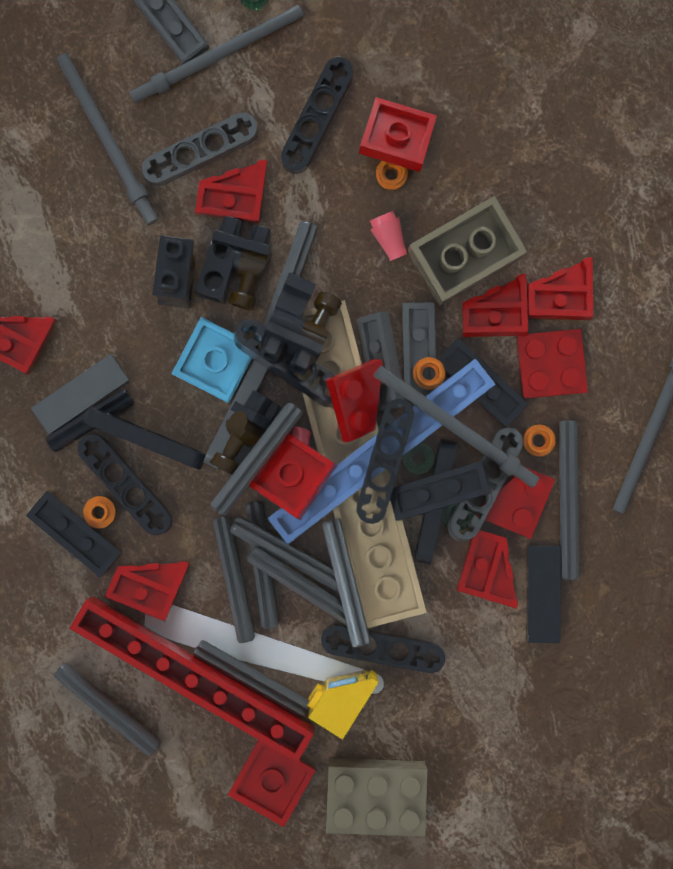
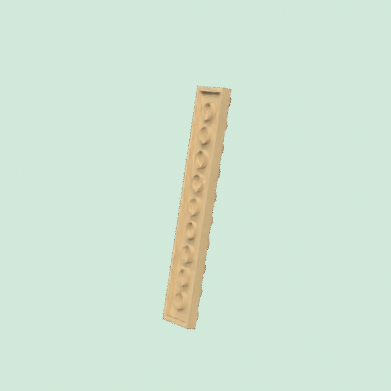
(377, 550)

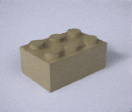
(467, 250)
(376, 797)

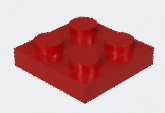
(397, 134)
(551, 364)
(293, 476)
(271, 783)

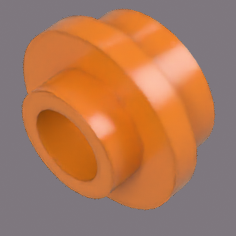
(389, 184)
(434, 364)
(546, 433)
(109, 509)

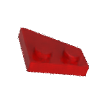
(233, 194)
(564, 294)
(498, 311)
(23, 340)
(356, 399)
(519, 505)
(488, 570)
(148, 587)

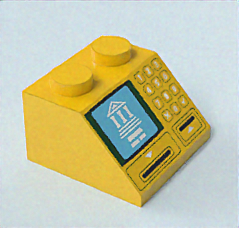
(341, 700)

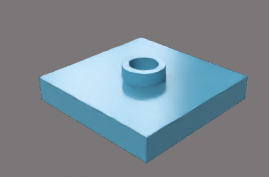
(212, 361)

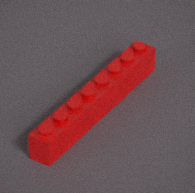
(193, 678)

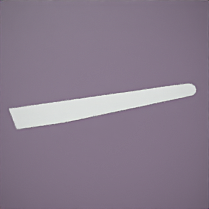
(191, 628)

